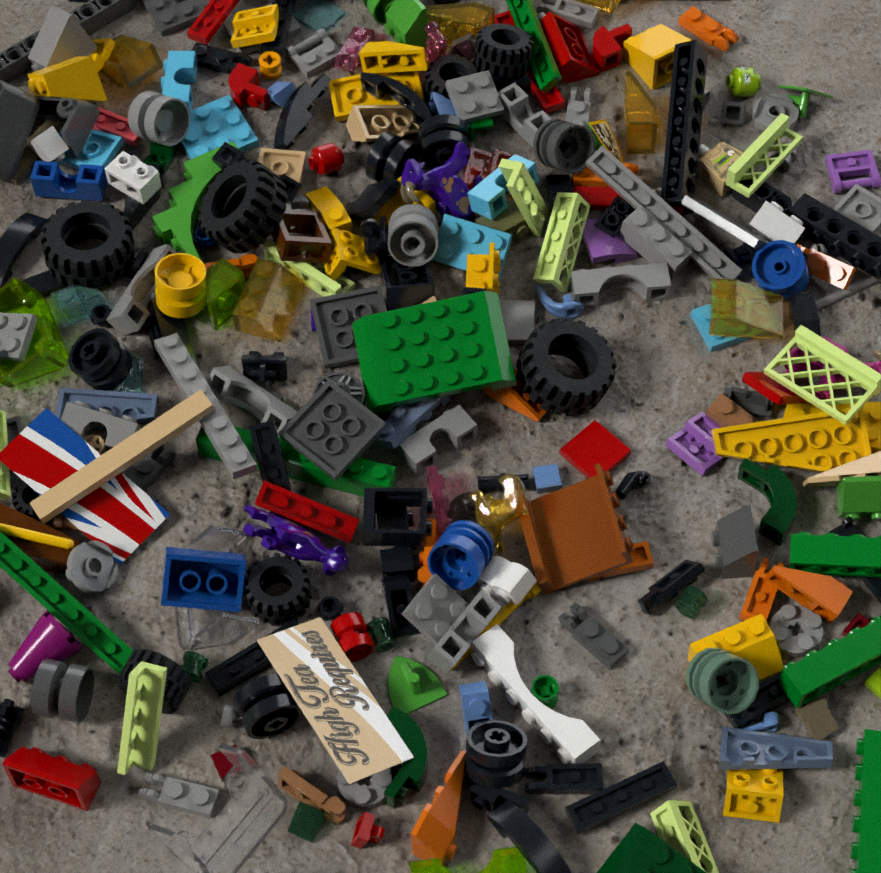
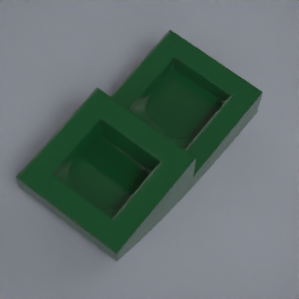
(161, 155)

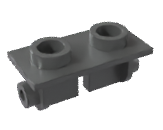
(750, 401)

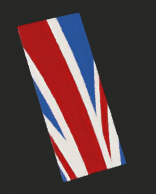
(112, 514)

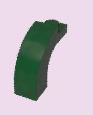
(781, 496)
(412, 771)

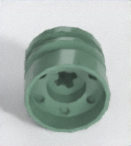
(722, 680)

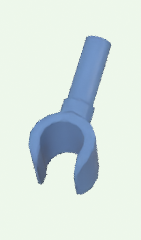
(769, 725)

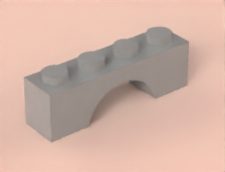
(648, 280)
(132, 306)
(237, 389)

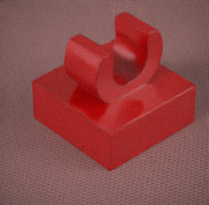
(366, 831)

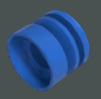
(461, 554)

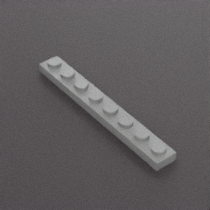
(640, 195)
(216, 424)

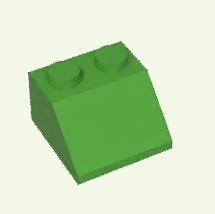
(407, 22)
(859, 497)

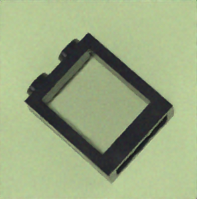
(396, 498)

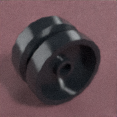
(439, 137)
(389, 157)
(100, 359)
(266, 707)
(495, 753)

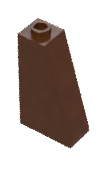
(46, 556)

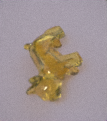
(496, 514)

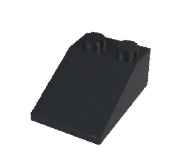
(404, 284)

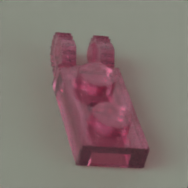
(353, 45)

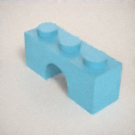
(179, 69)
(489, 195)

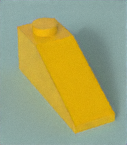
(392, 57)
(330, 209)

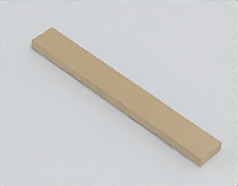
(122, 456)

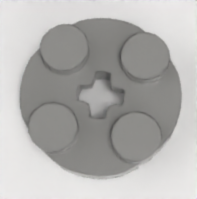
(773, 103)
(79, 571)
(803, 618)
(364, 795)

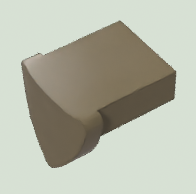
(817, 718)

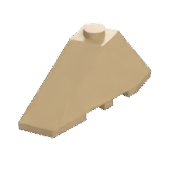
(370, 121)
(865, 466)

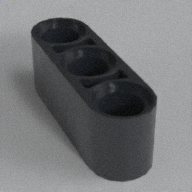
(763, 193)

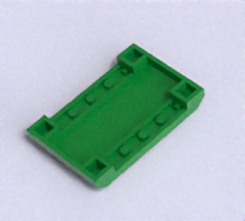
(433, 351)

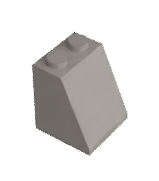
(59, 40)

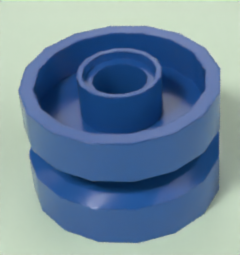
(781, 268)

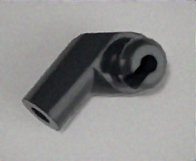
(632, 481)

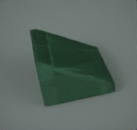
(306, 822)

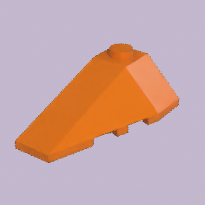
(438, 824)

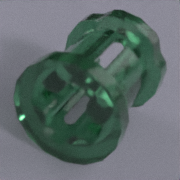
(381, 634)

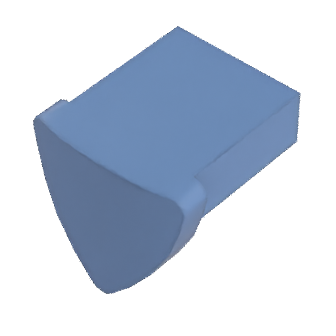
(280, 92)

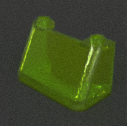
(46, 350)

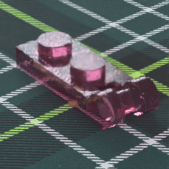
(435, 43)

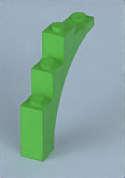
(178, 223)

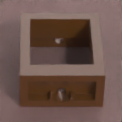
(291, 247)

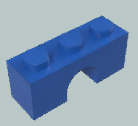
(52, 182)

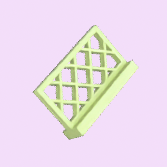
(839, 363)

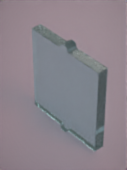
(318, 15)

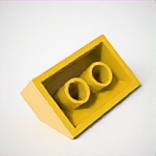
(749, 640)

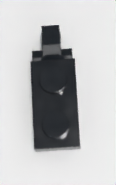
(670, 585)

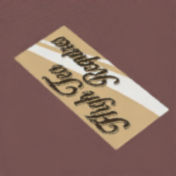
(335, 700)

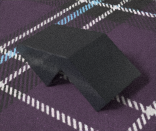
(804, 312)

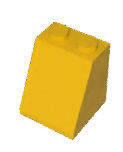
(653, 54)
(68, 79)

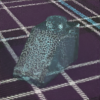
(75, 303)

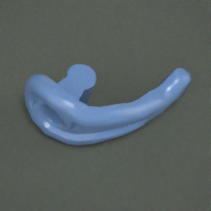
(563, 310)

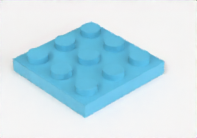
(216, 124)

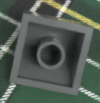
(735, 544)

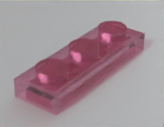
(440, 502)

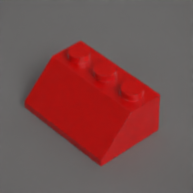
(568, 48)
(52, 777)

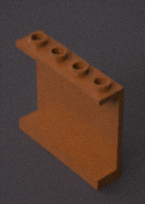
(576, 533)

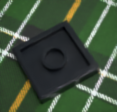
(372, 199)

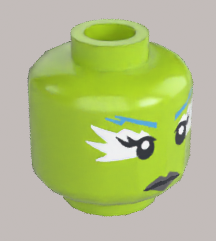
(743, 82)

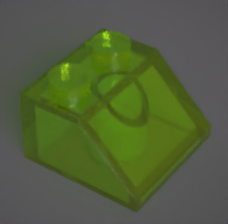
(223, 291)

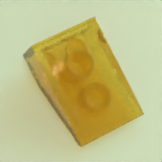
(460, 19)
(131, 62)
(640, 118)
(744, 310)

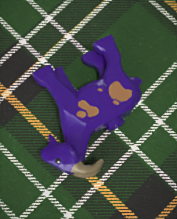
(442, 184)
(295, 541)

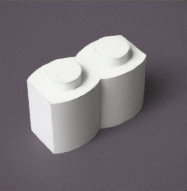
(506, 580)

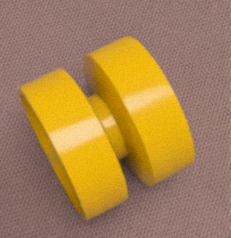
(180, 285)

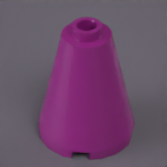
(45, 641)

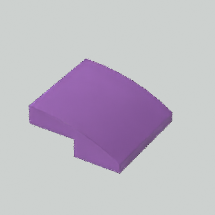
(604, 247)
(695, 444)

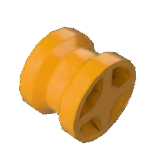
(270, 65)

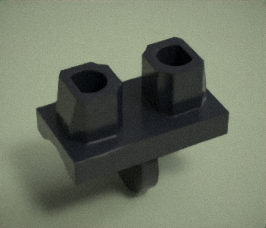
(375, 236)
(265, 366)

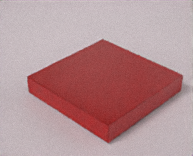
(771, 389)
(592, 447)

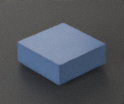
(546, 478)

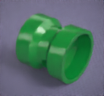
(543, 687)

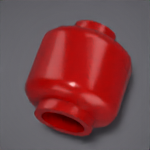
(326, 159)

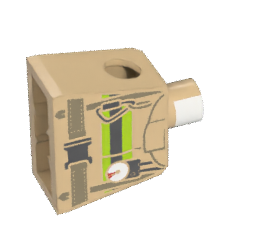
(714, 165)

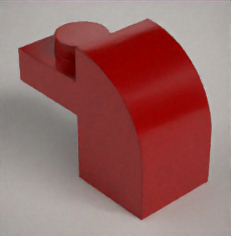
(608, 46)
(245, 88)

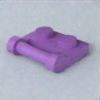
(850, 165)

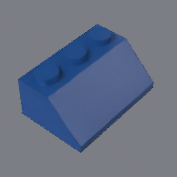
(203, 579)

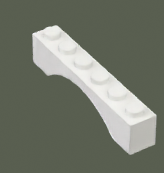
(568, 735)

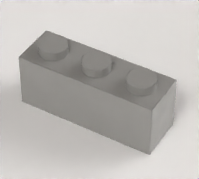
(654, 242)

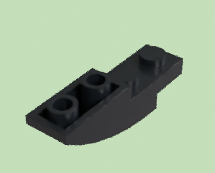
(296, 111)

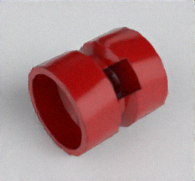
(352, 636)

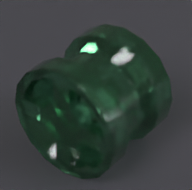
(691, 602)
(194, 664)

